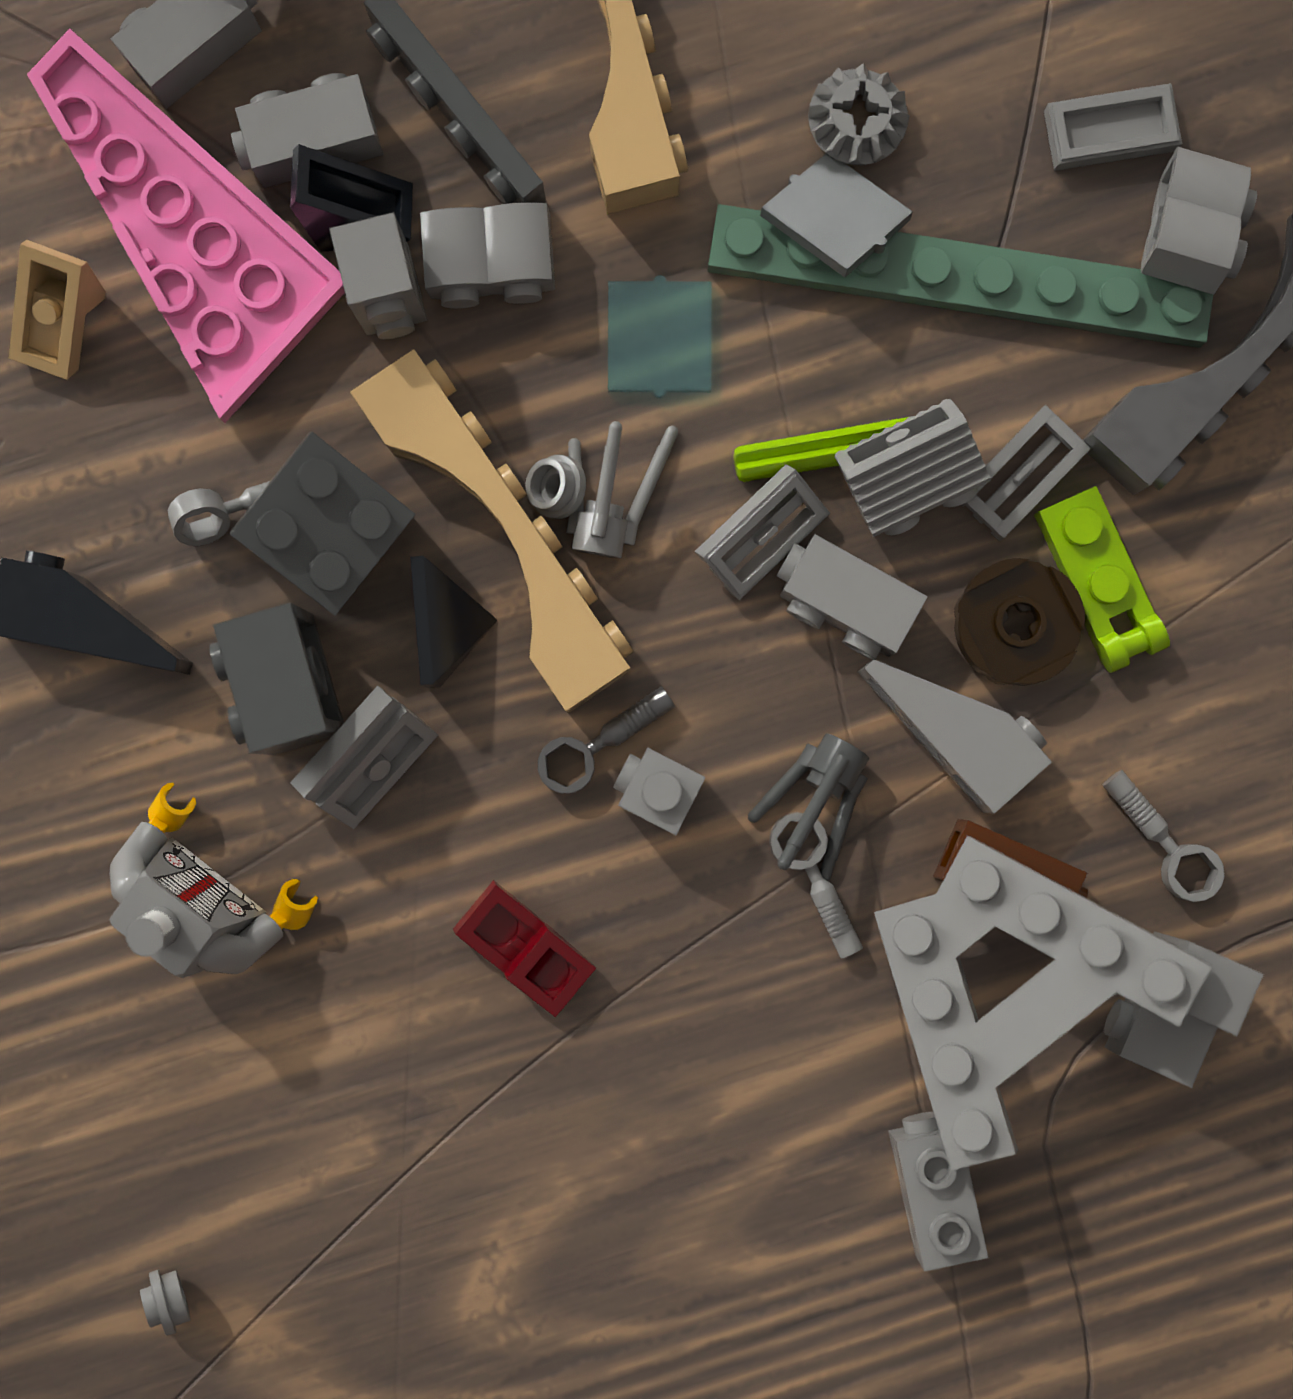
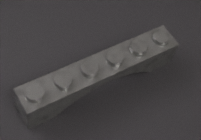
(1155, 422)

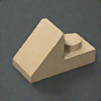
(51, 309)

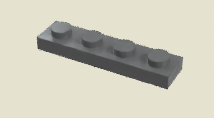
(438, 85)

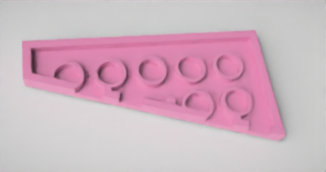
(206, 247)

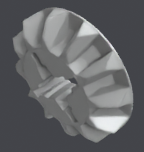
(835, 129)

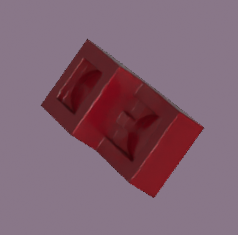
(524, 948)

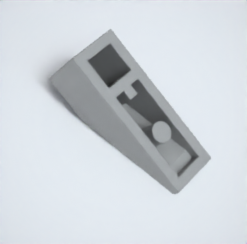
(972, 741)

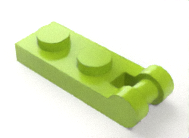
(1099, 567)

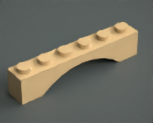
(629, 138)
(420, 424)

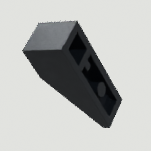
(69, 613)

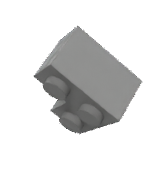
(1181, 1050)

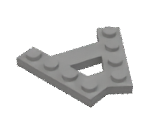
(1093, 960)

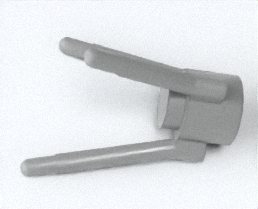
(601, 526)

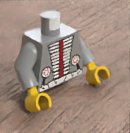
(185, 909)

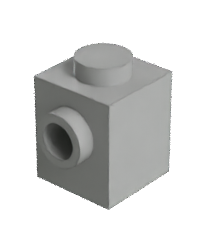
(658, 789)

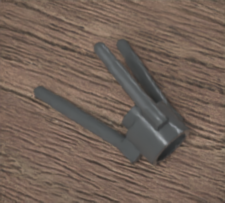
(834, 770)

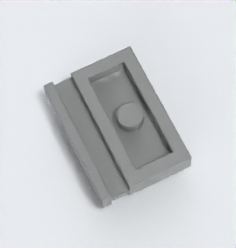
(364, 758)

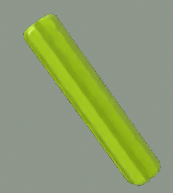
(801, 452)

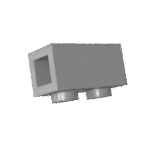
(183, 41)
(324, 117)
(849, 595)
(936, 1200)

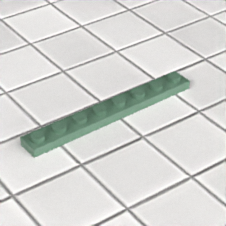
(973, 281)

